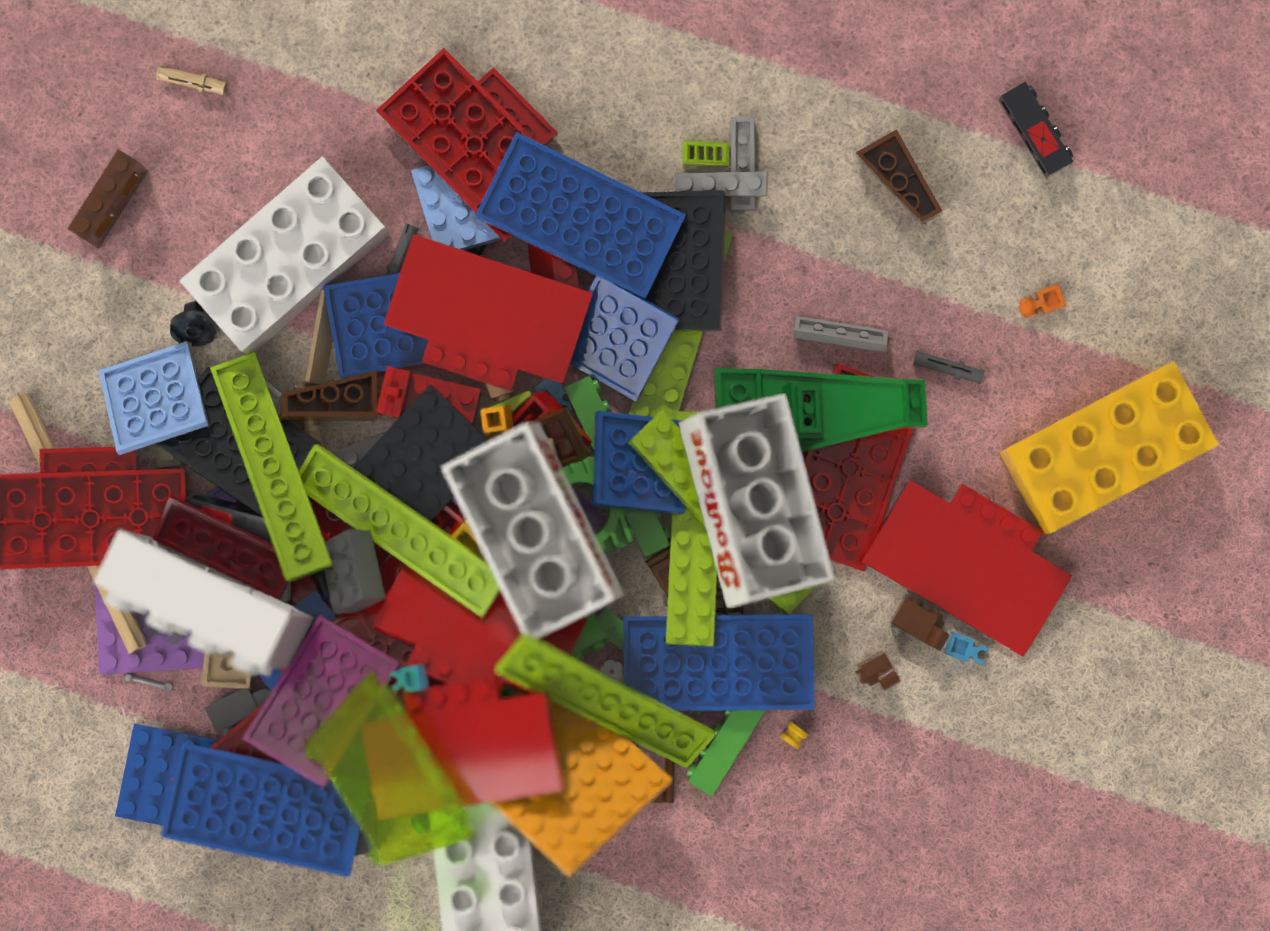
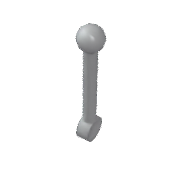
(130, 677)

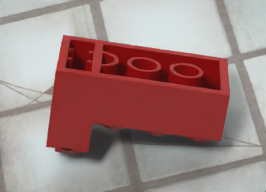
(403, 387)

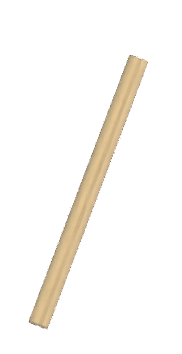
(39, 439)

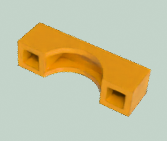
(497, 421)

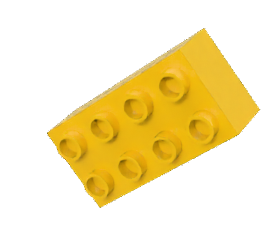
(1108, 448)

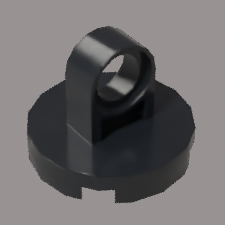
(193, 325)

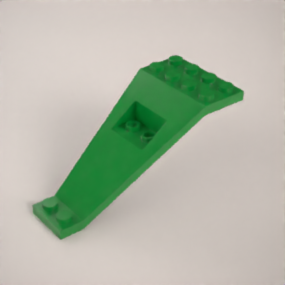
(837, 405)

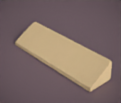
(320, 345)

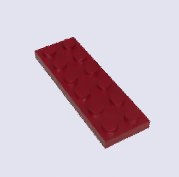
(221, 547)

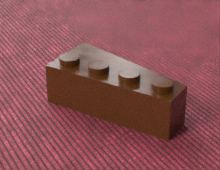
(896, 168)
(333, 401)

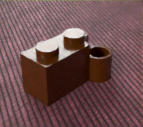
(920, 623)
(877, 669)

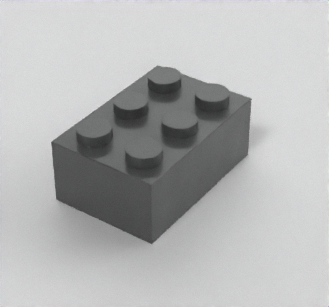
(355, 575)

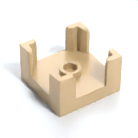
(220, 673)

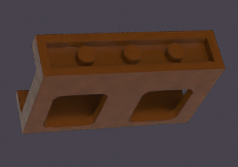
(108, 199)

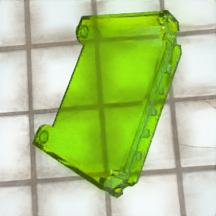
(387, 776)

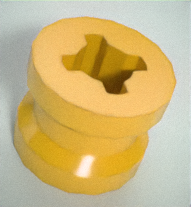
(794, 735)

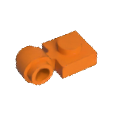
(1047, 299)

